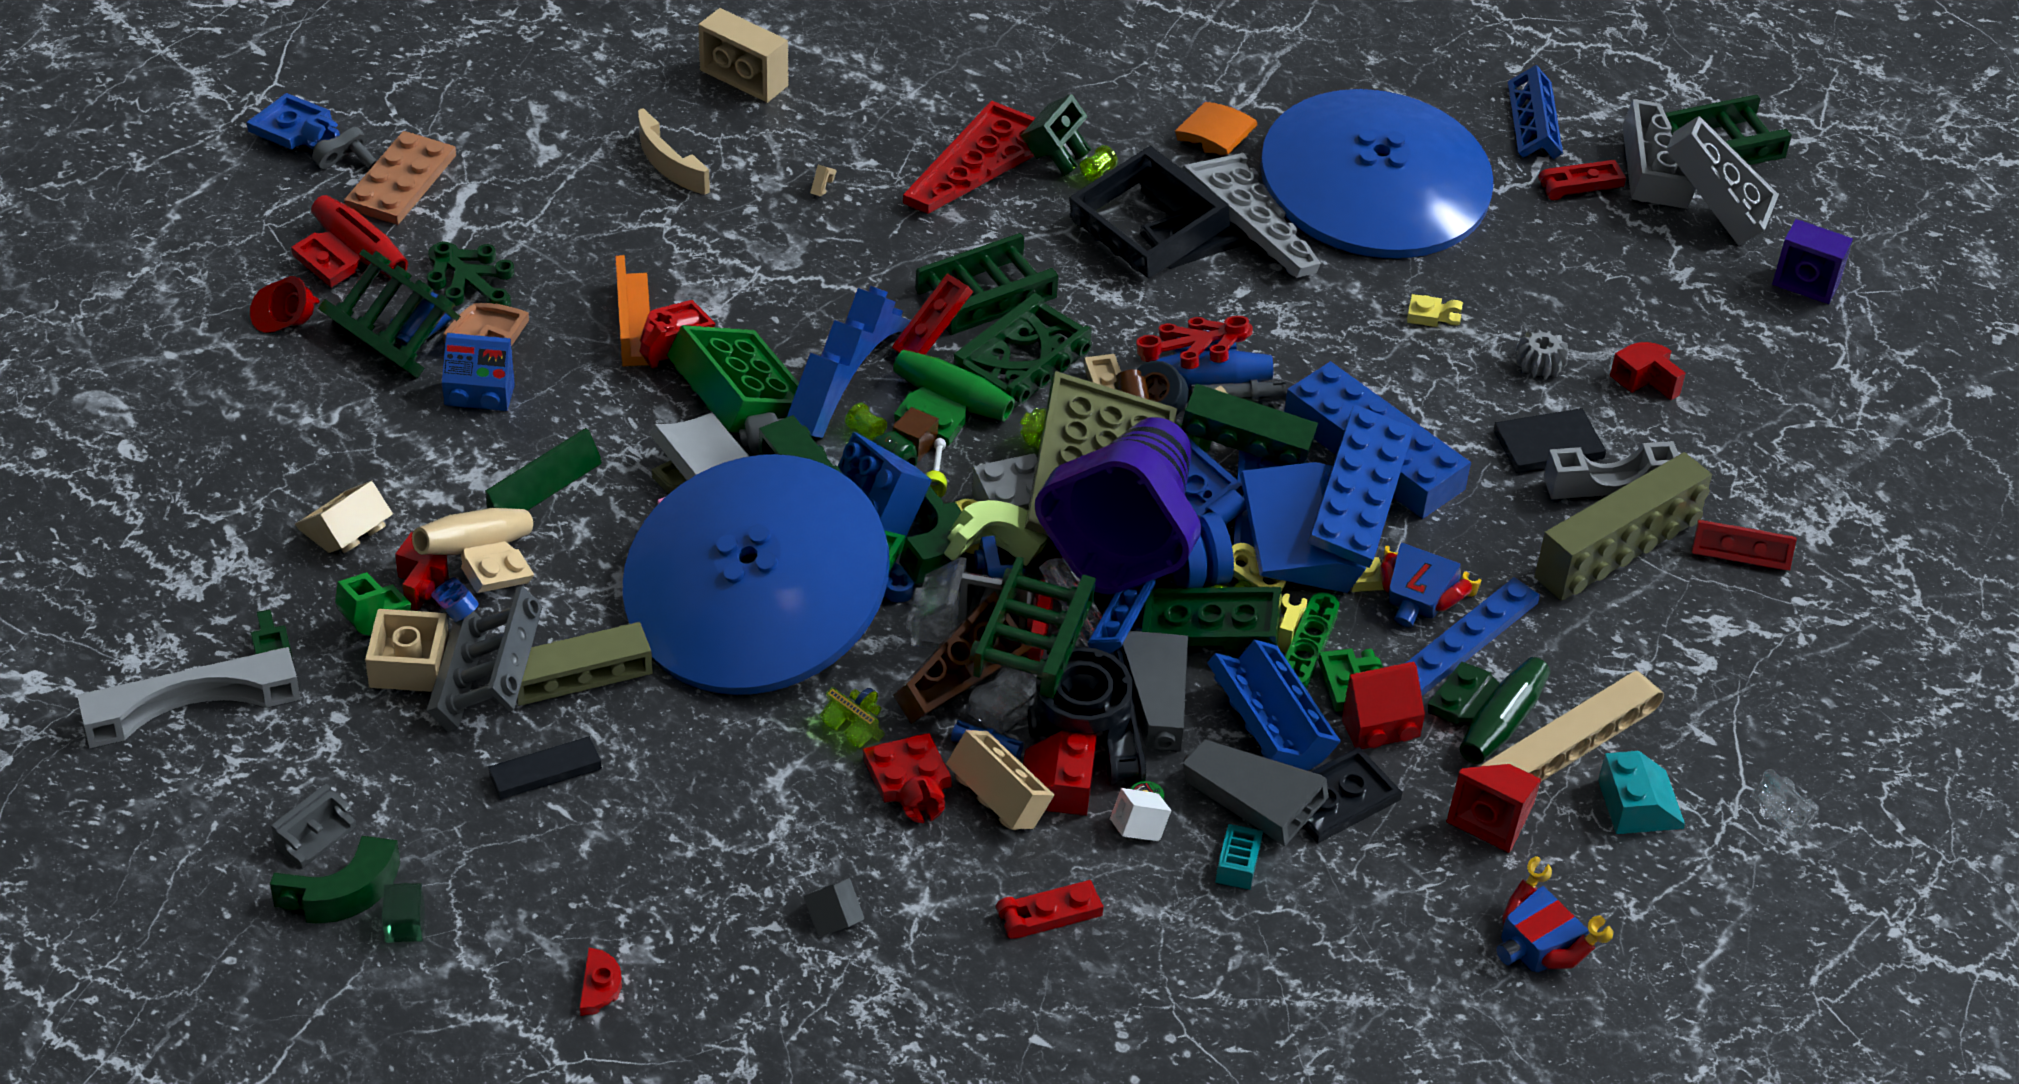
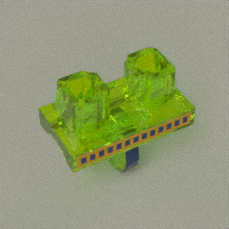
(863, 723)

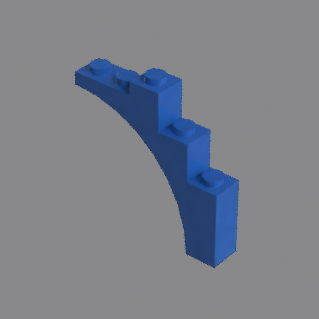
(847, 346)

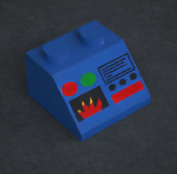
(477, 372)

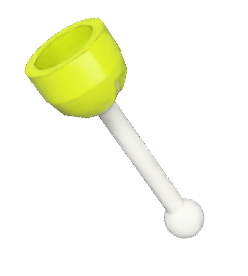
(939, 481)

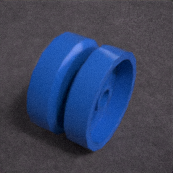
(1211, 557)

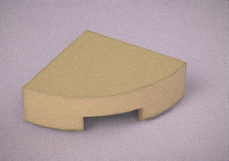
(822, 176)

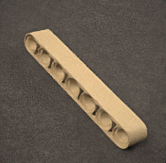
(1583, 727)

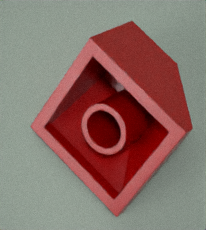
(1493, 803)

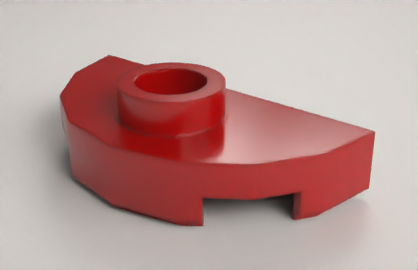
(601, 982)

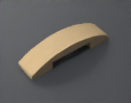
(683, 171)

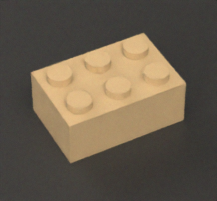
(743, 55)

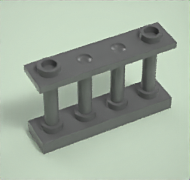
(464, 649)

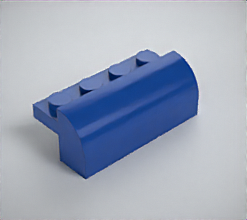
(1275, 706)

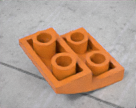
(1216, 127)

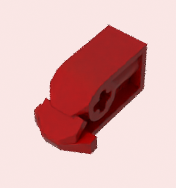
(663, 325)

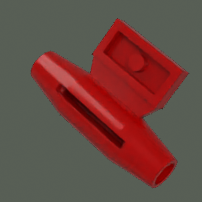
(336, 252)

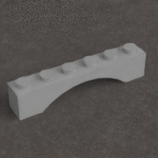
(120, 710)

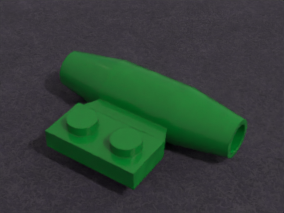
(948, 393)

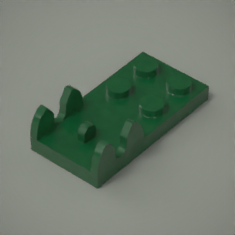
(1216, 615)

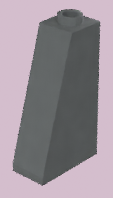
(1158, 685)
(1256, 788)

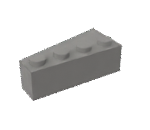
(1723, 180)

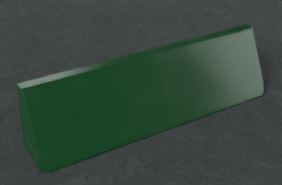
(546, 474)

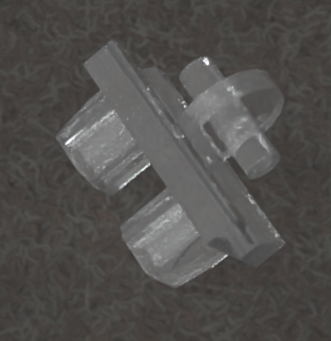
(1783, 803)

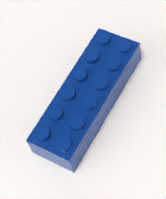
(1430, 469)

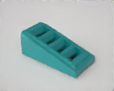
(1236, 874)

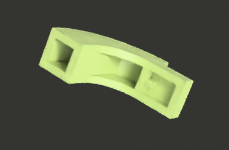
(998, 520)

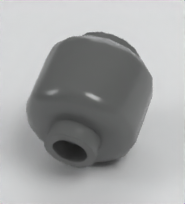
(750, 434)

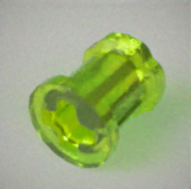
(1097, 164)
(865, 422)

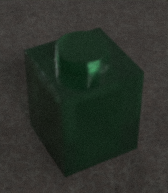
(403, 912)

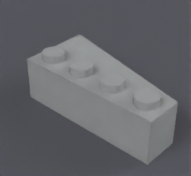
(1651, 169)

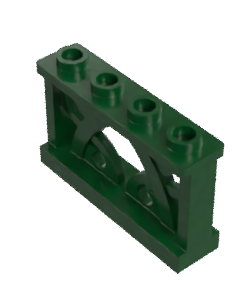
(1028, 317)

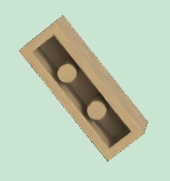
(999, 780)

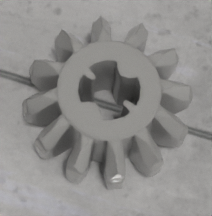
(1541, 354)

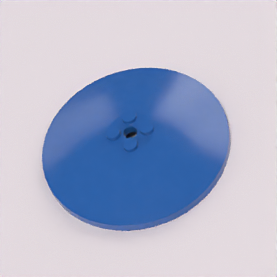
(1400, 205)
(766, 620)

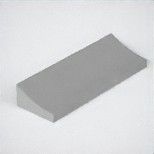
(697, 444)

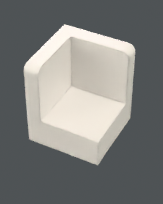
(1140, 814)

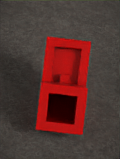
(1646, 364)
(421, 572)

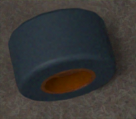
(1164, 378)

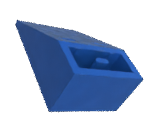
(887, 480)

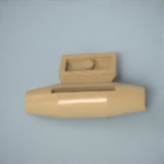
(483, 545)

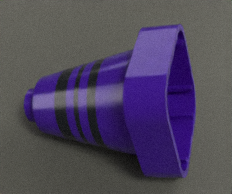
(1124, 508)

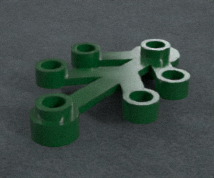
(447, 255)

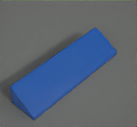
(1119, 617)

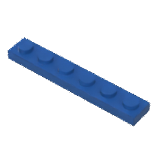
(1473, 632)

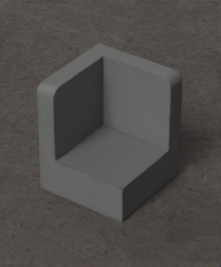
(834, 907)

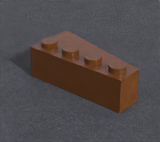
(948, 668)

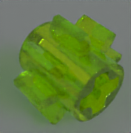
(1033, 426)

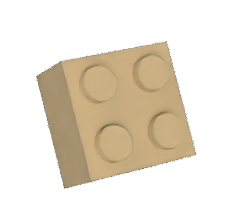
(406, 649)

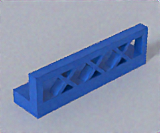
(1540, 107)

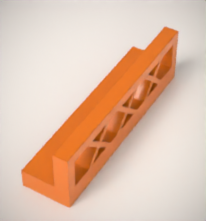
(633, 312)

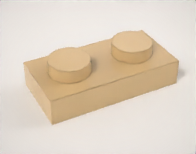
(1102, 369)

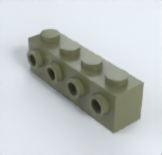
(579, 660)

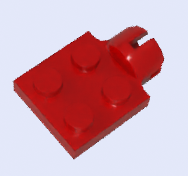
(910, 774)

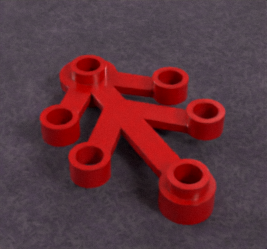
(1196, 335)

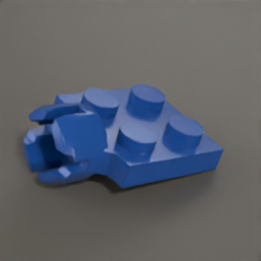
(293, 123)

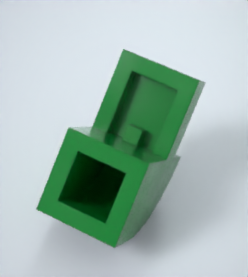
(362, 596)

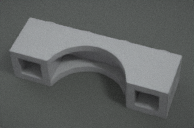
(1574, 476)

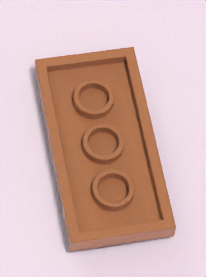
(400, 177)

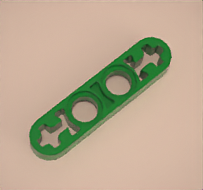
(1313, 644)

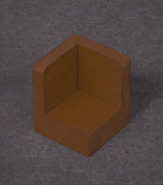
(919, 429)

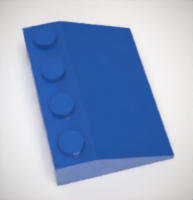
(1281, 517)

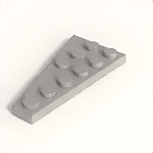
(1255, 211)

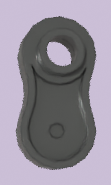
(347, 144)

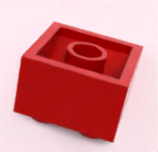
(1384, 706)
(1066, 768)

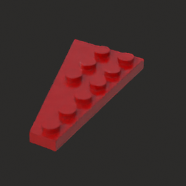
(976, 156)

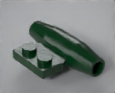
(1490, 706)

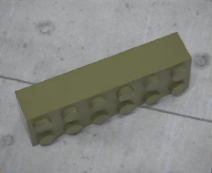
(1622, 526)

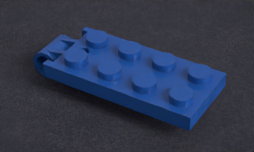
(1212, 487)

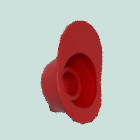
(282, 305)

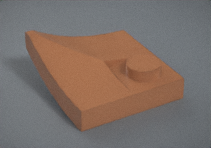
(490, 321)

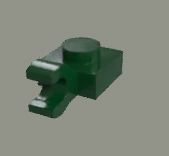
(268, 636)

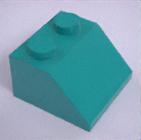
(1638, 794)

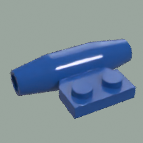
(1239, 368)

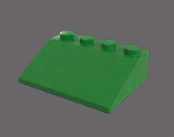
(733, 373)

